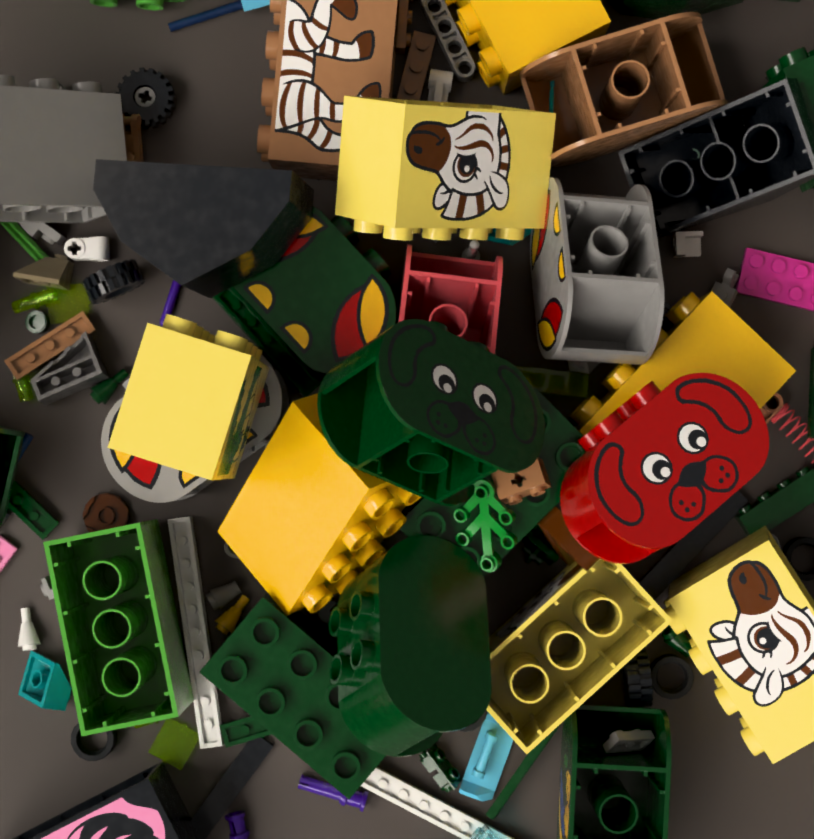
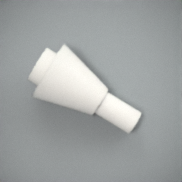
(28, 636)

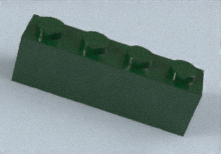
(780, 504)

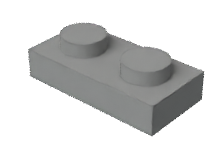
(628, 741)

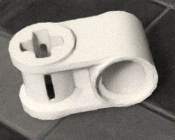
(92, 249)

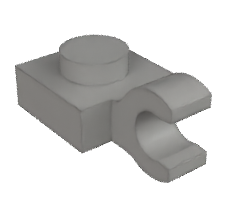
(725, 290)

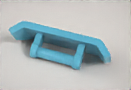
(486, 761)

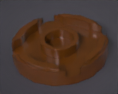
(105, 512)

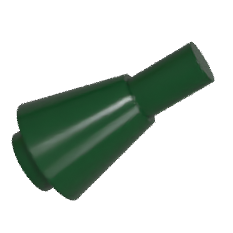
(104, 390)

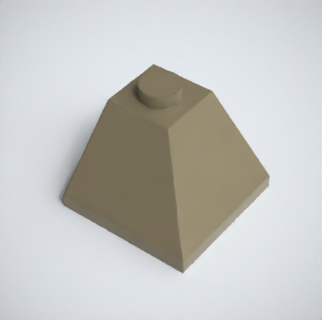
(47, 272)

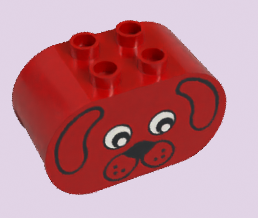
(662, 466)

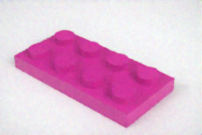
(777, 279)

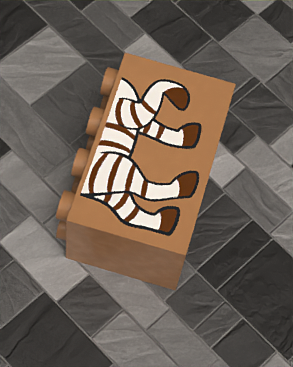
(318, 59)

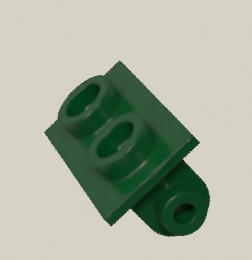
(447, 776)

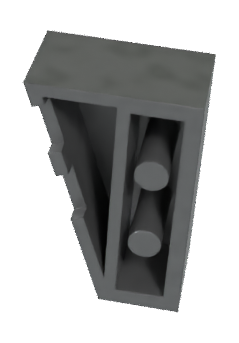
(71, 372)

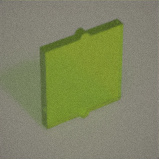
(69, 304)
(174, 743)

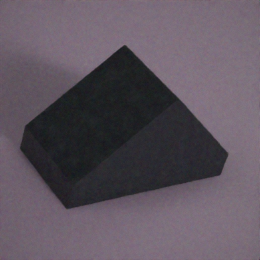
(747, 158)

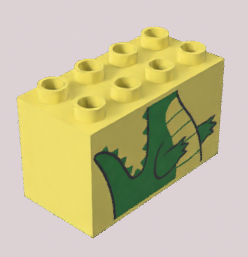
(190, 399)

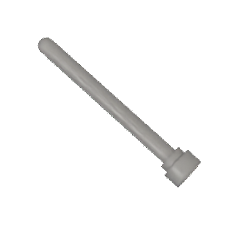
(472, 252)

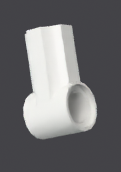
(439, 85)

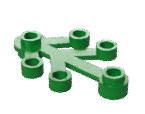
(487, 523)

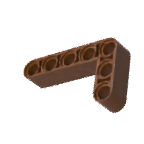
(563, 542)

